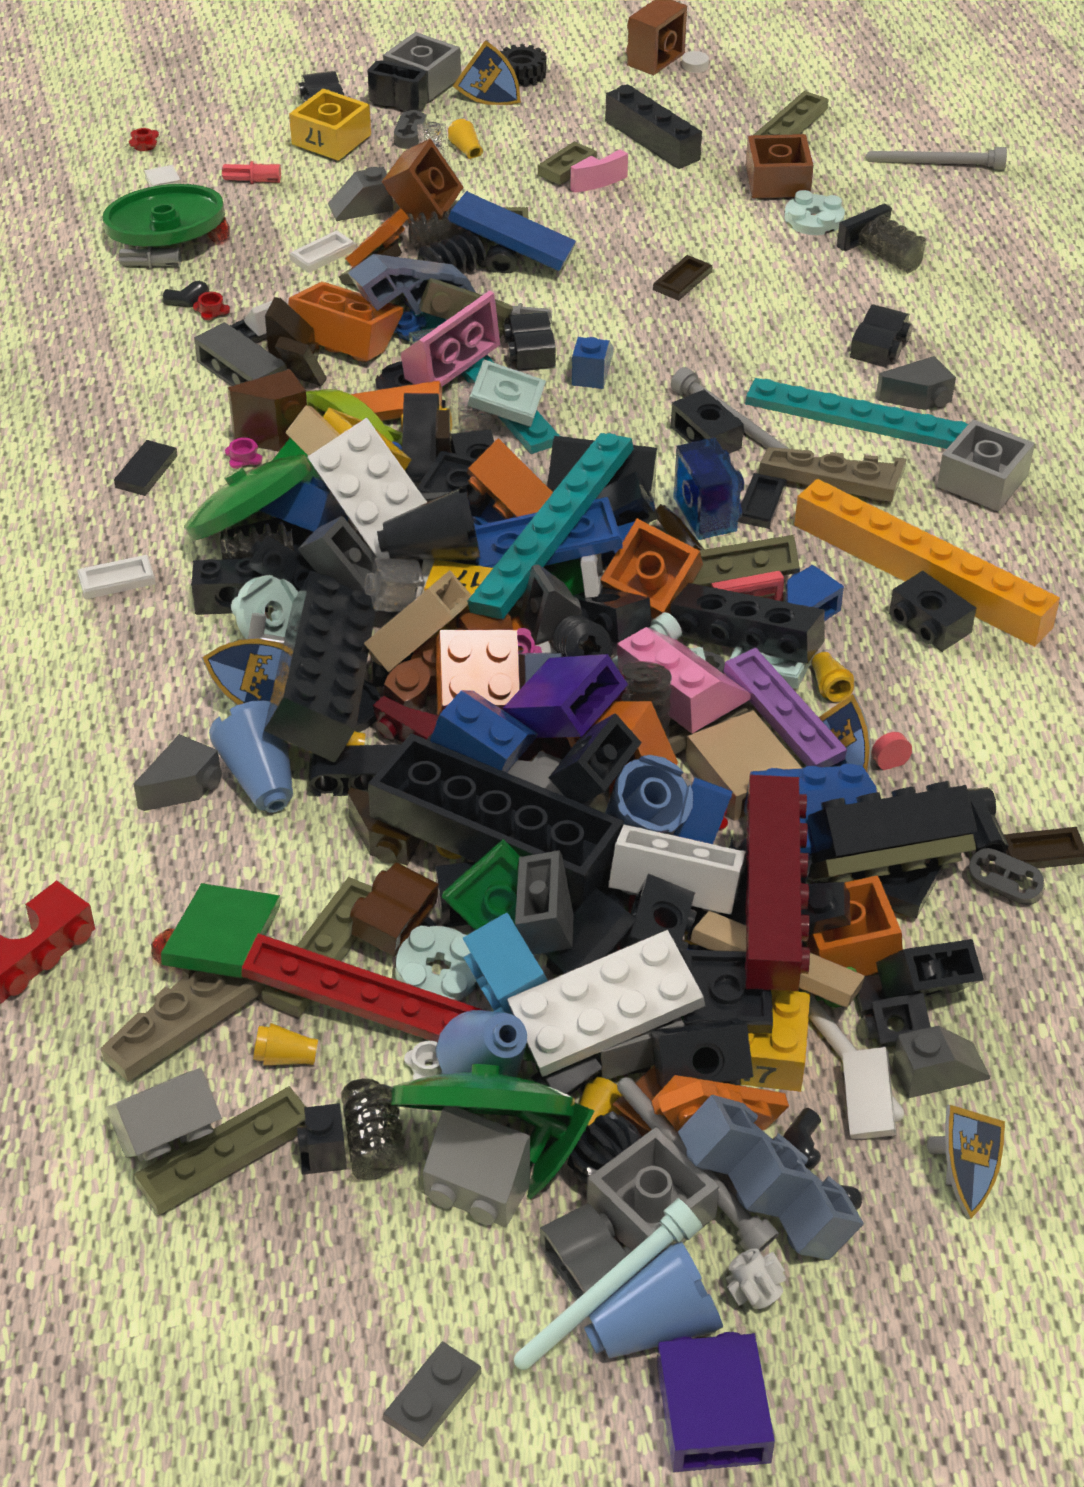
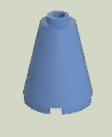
(254, 756)
(651, 795)
(482, 1039)
(654, 1307)

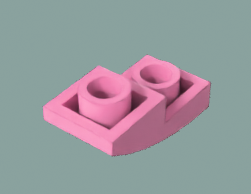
(597, 173)

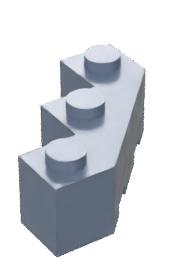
(385, 277)
(771, 1177)

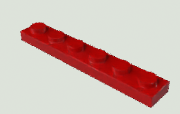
(350, 988)

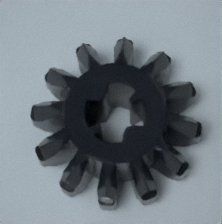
(601, 1143)

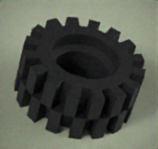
(527, 63)

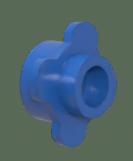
(409, 323)

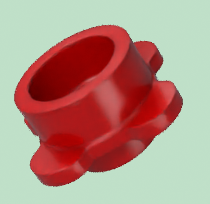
(143, 139)
(211, 305)

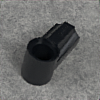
(988, 829)

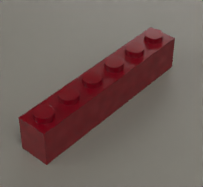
(774, 884)

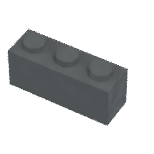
(234, 356)

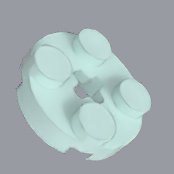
(827, 210)
(261, 593)
(432, 944)

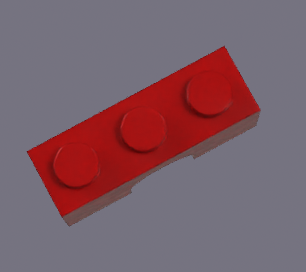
(58, 923)

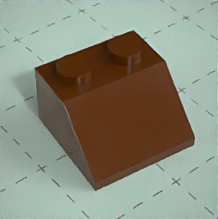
(266, 408)

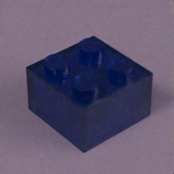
(707, 488)

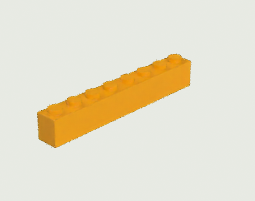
(907, 550)

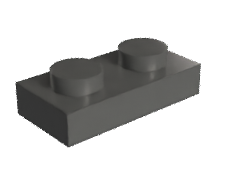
(432, 1393)

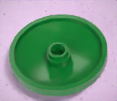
(163, 215)
(246, 494)
(482, 1093)

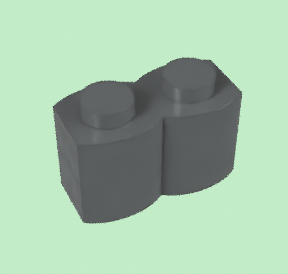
(581, 1247)

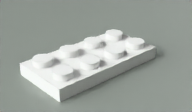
(366, 480)
(606, 1002)

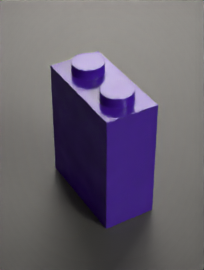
(567, 695)
(714, 1402)

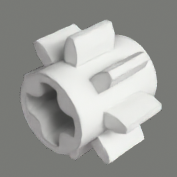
(755, 1278)

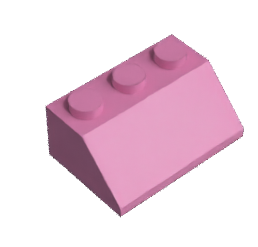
(454, 344)
(697, 688)

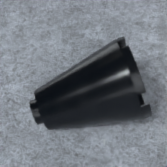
(433, 530)

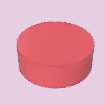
(891, 750)

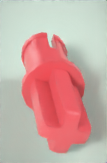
(252, 172)

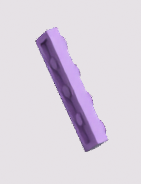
(785, 710)

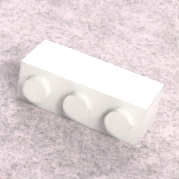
(694, 865)

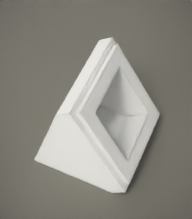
(256, 318)

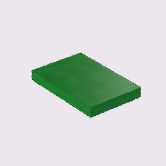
(219, 929)

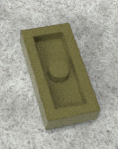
(558, 166)

